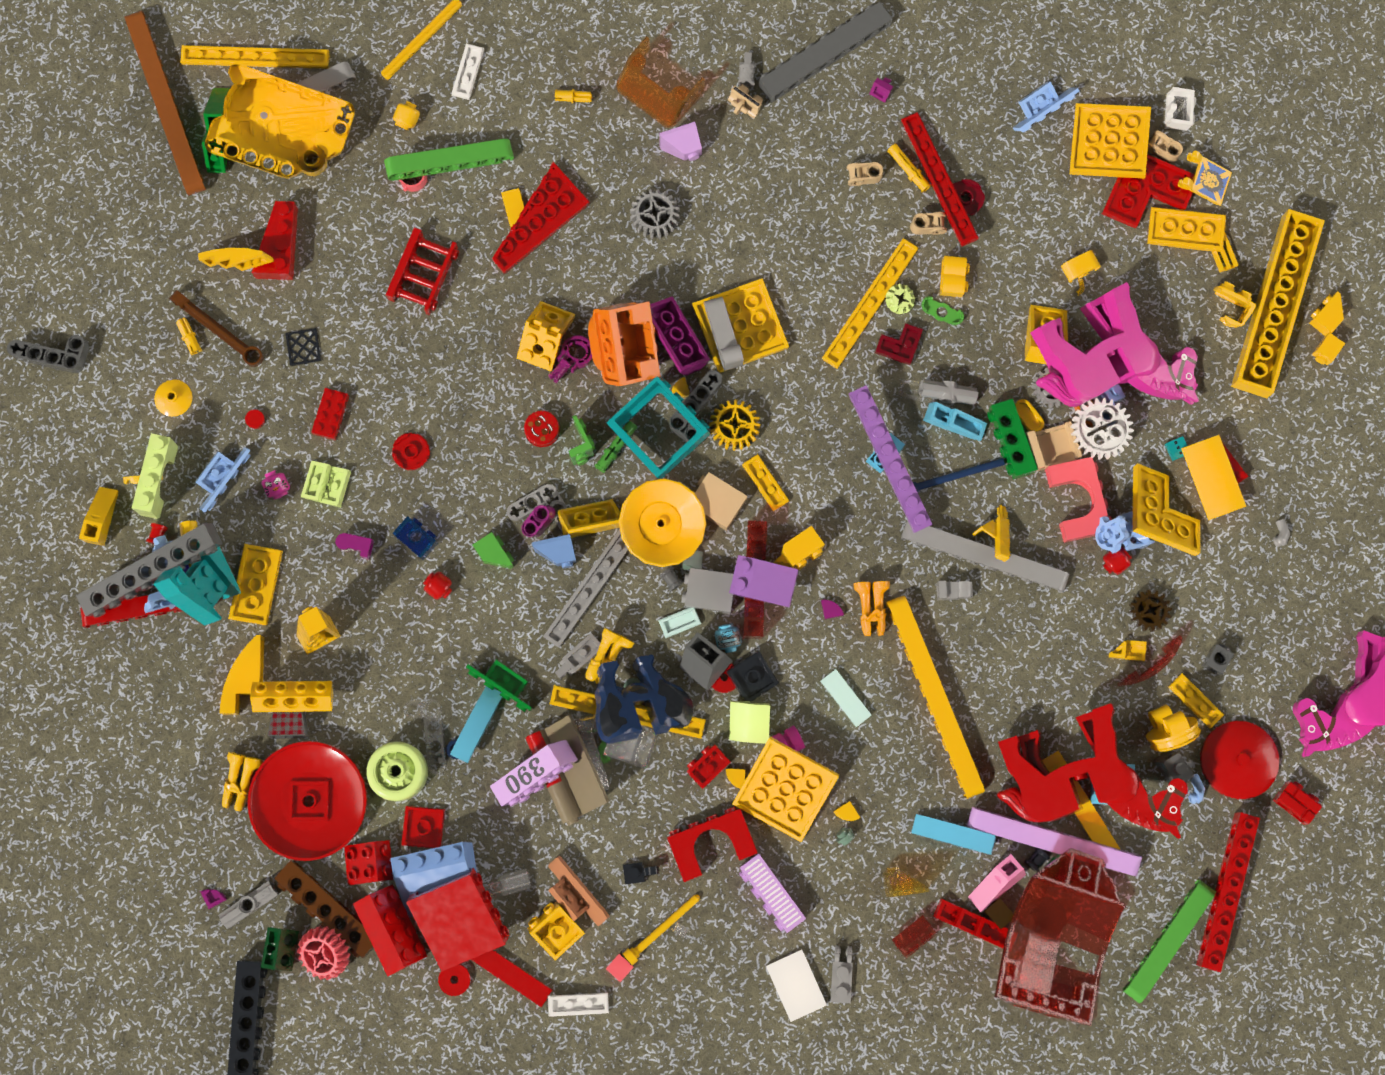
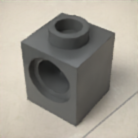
(1210, 662)

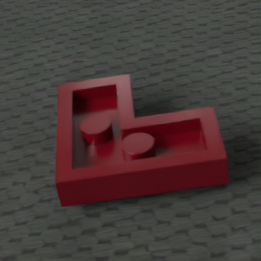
(902, 349)

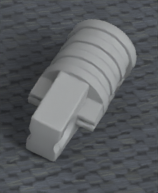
(747, 71)

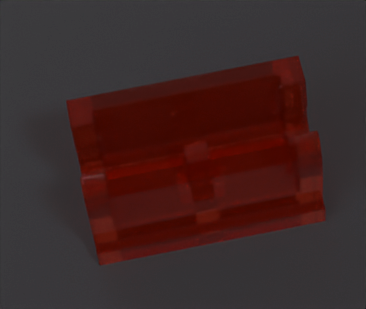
(914, 937)

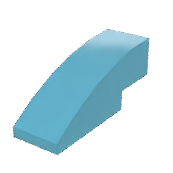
(955, 421)

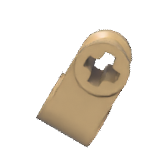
(1163, 146)
(863, 173)
(932, 223)

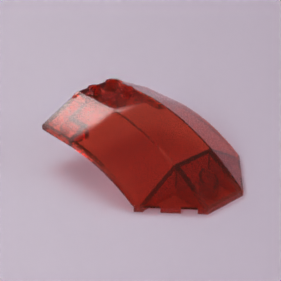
(1066, 903)

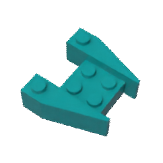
(199, 587)

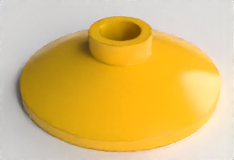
(179, 403)

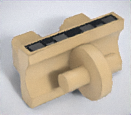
(743, 102)

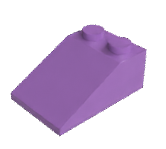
(763, 581)

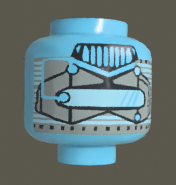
(728, 637)

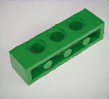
(1015, 429)

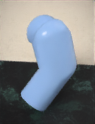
(1199, 790)

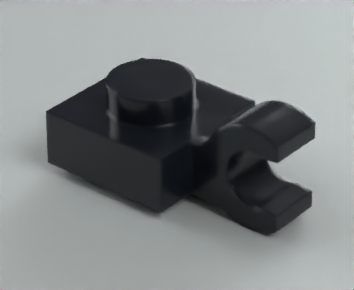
(636, 873)

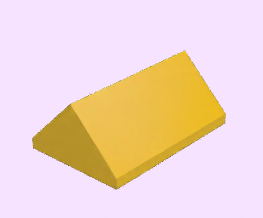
(589, 518)

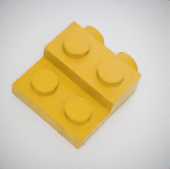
(554, 930)

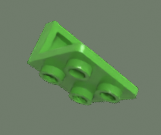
(581, 453)

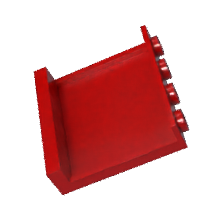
(458, 920)

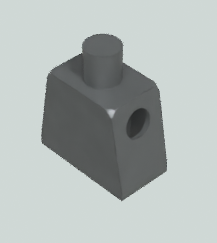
(1173, 766)

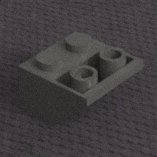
(703, 661)

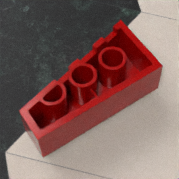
(279, 243)

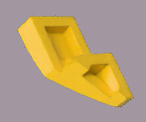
(1130, 651)

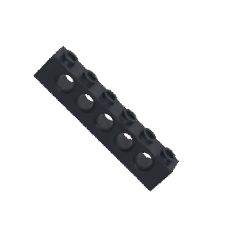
(240, 1011)

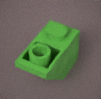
(491, 552)

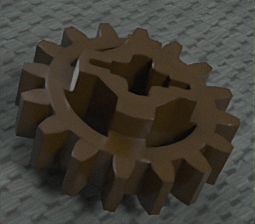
(1154, 617)

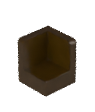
(999, 913)

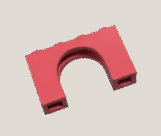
(1085, 474)

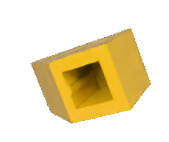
(1330, 316)

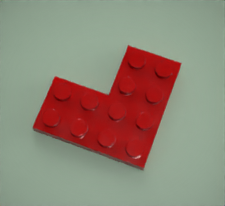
(1131, 195)

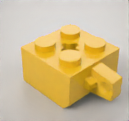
(800, 549)

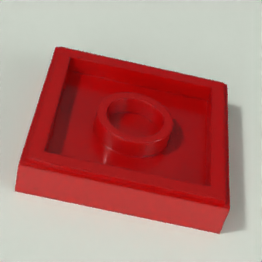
(423, 827)

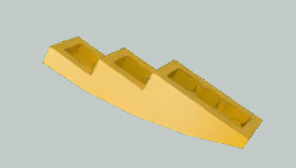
(235, 257)

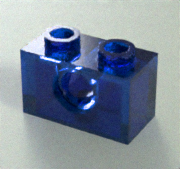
(405, 532)

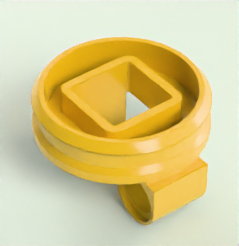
(1171, 729)

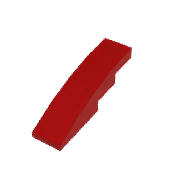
(970, 923)

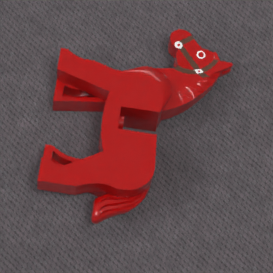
(1054, 795)

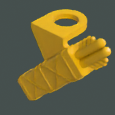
(1000, 531)

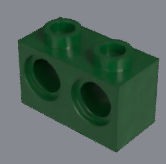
(279, 949)

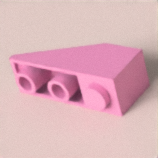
(997, 883)

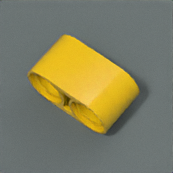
(1080, 266)

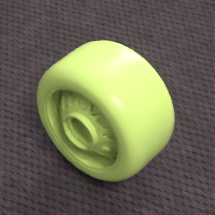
(412, 775)

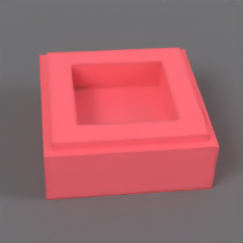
(619, 967)

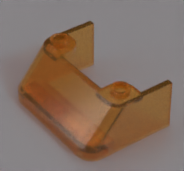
(649, 96)

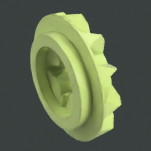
(892, 301)

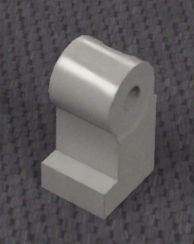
(954, 590)

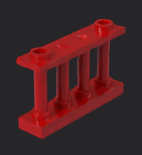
(410, 257)

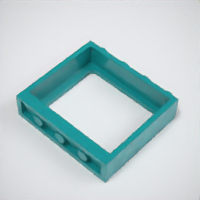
(654, 388)

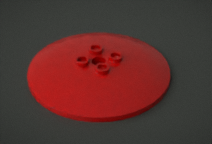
(279, 793)

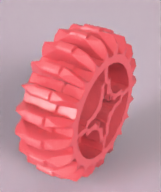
(325, 957)

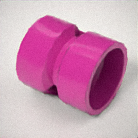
(791, 738)

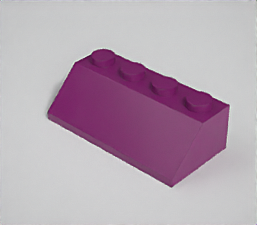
(678, 336)

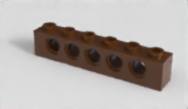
(338, 910)

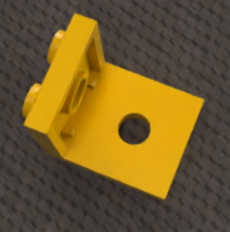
(545, 328)

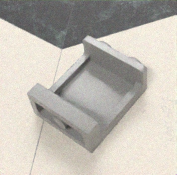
(708, 590)

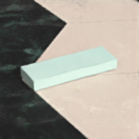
(845, 698)

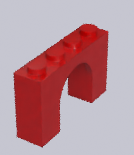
(731, 824)

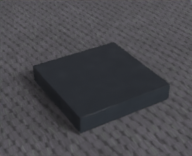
(752, 676)

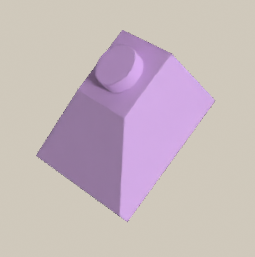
(682, 142)

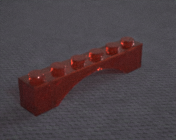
(754, 609)

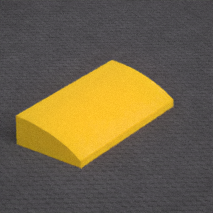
(1213, 477)

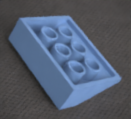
(431, 868)

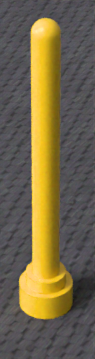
(633, 953)

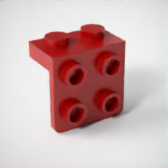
(368, 862)

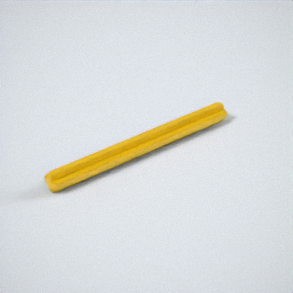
(421, 39)

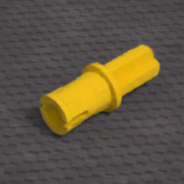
(573, 96)
(188, 336)

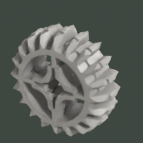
(647, 215)

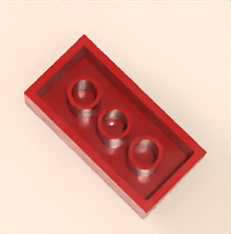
(390, 930)

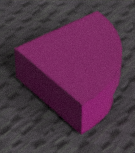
(831, 609)
(212, 897)

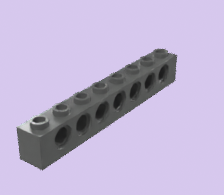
(91, 600)

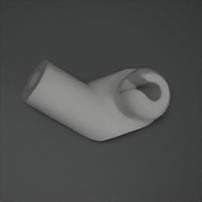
(1284, 533)

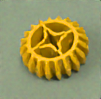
(716, 425)

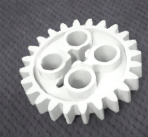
(1093, 413)

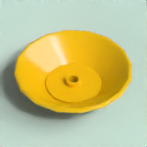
(682, 520)

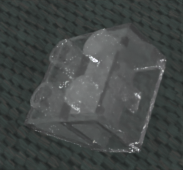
(634, 751)

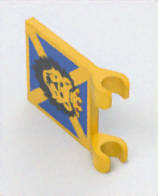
(1209, 179)

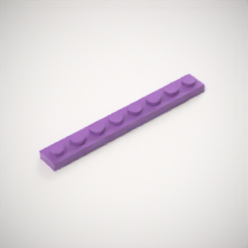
(890, 459)

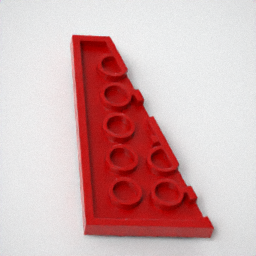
(544, 214)

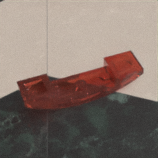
(1169, 649)

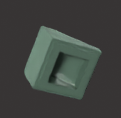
(694, 561)

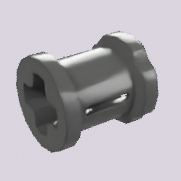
(671, 579)

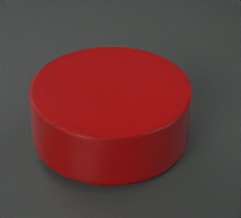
(255, 419)

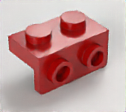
(708, 766)

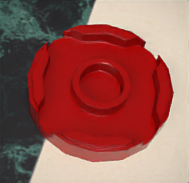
(416, 451)

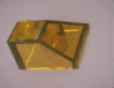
(901, 883)

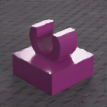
(881, 89)

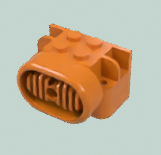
(624, 343)

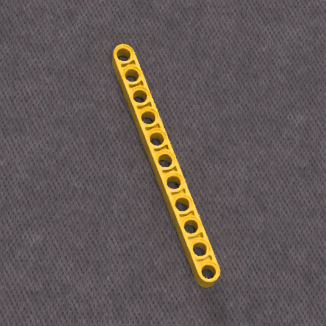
(936, 697)

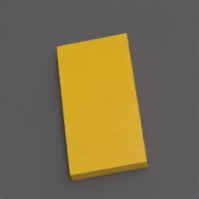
(1186, 229)
(257, 584)

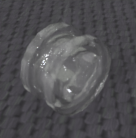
(680, 930)

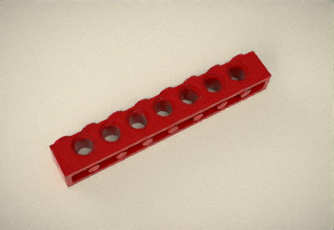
(1227, 892)

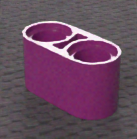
(540, 523)

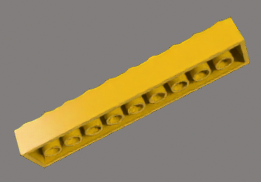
(1277, 304)

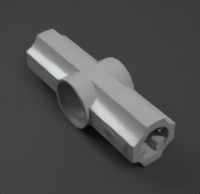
(948, 392)
(238, 911)

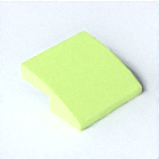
(317, 482)
(749, 721)

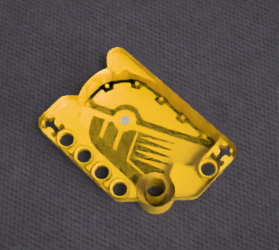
(278, 123)

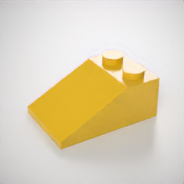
(1037, 317)

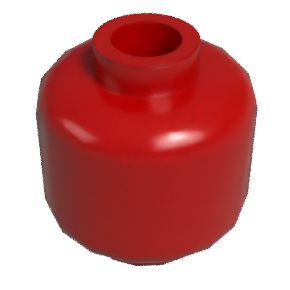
(1117, 562)
(437, 585)

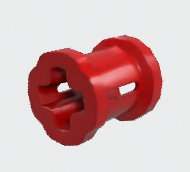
(156, 531)

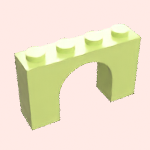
(147, 496)

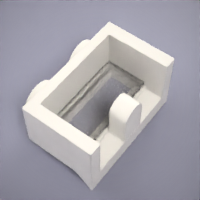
(1180, 109)

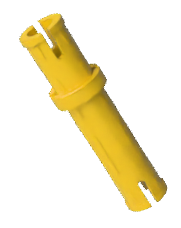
(909, 168)

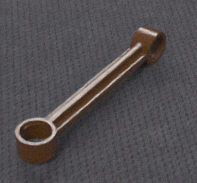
(216, 328)

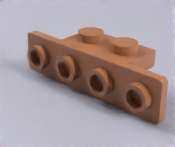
(574, 895)

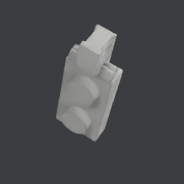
(578, 656)

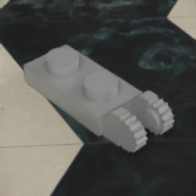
(841, 977)

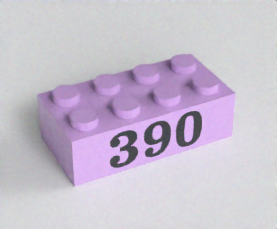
(534, 773)

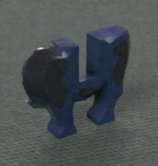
(615, 711)

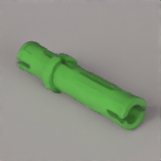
(603, 464)

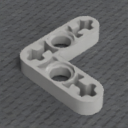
(542, 500)

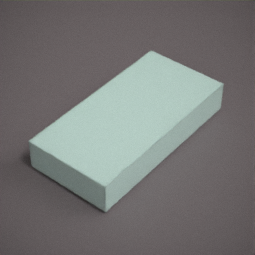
(679, 622)

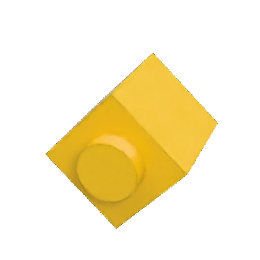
(1328, 349)

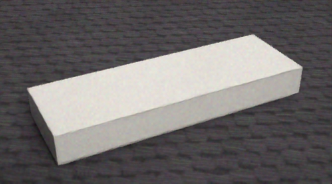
(467, 71)
(578, 1004)

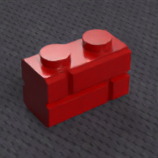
(1297, 802)

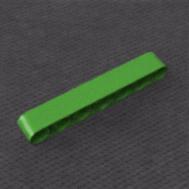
(448, 159)
(1170, 941)

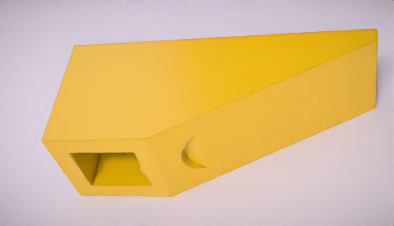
(99, 517)

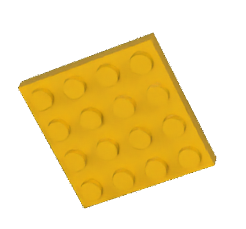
(1110, 140)
(752, 322)
(785, 789)

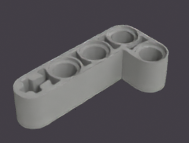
(723, 334)

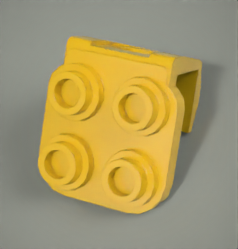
(1241, 299)

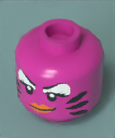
(275, 485)

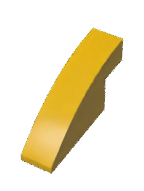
(245, 670)

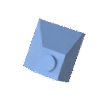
(557, 550)

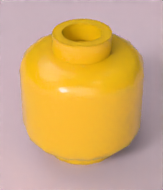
(406, 115)

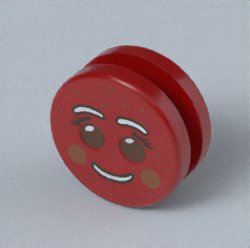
(541, 428)

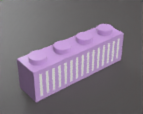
(772, 893)

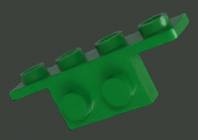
(504, 680)

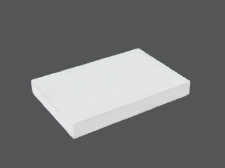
(796, 985)

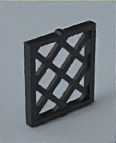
(305, 361)

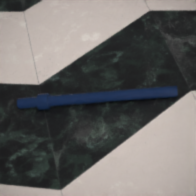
(958, 474)

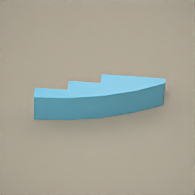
(476, 724)
(953, 834)

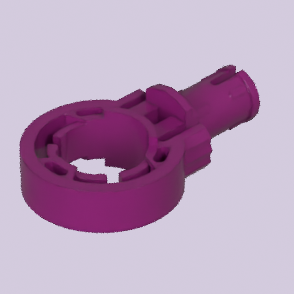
(574, 363)

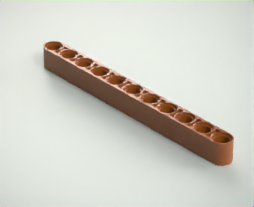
(164, 103)

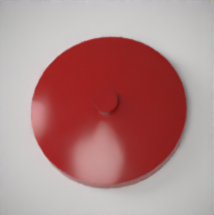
(1239, 760)

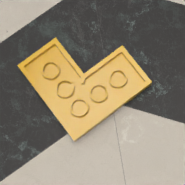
(1155, 518)

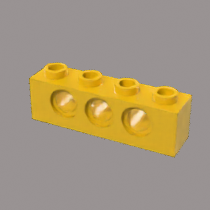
(292, 696)

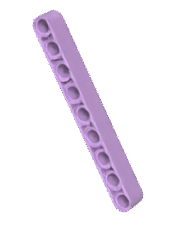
(1051, 840)

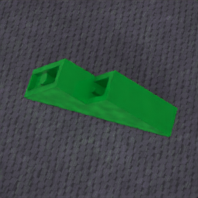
(214, 109)

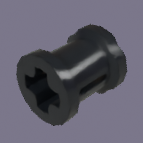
(1037, 859)

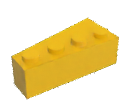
(315, 629)

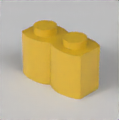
(953, 276)

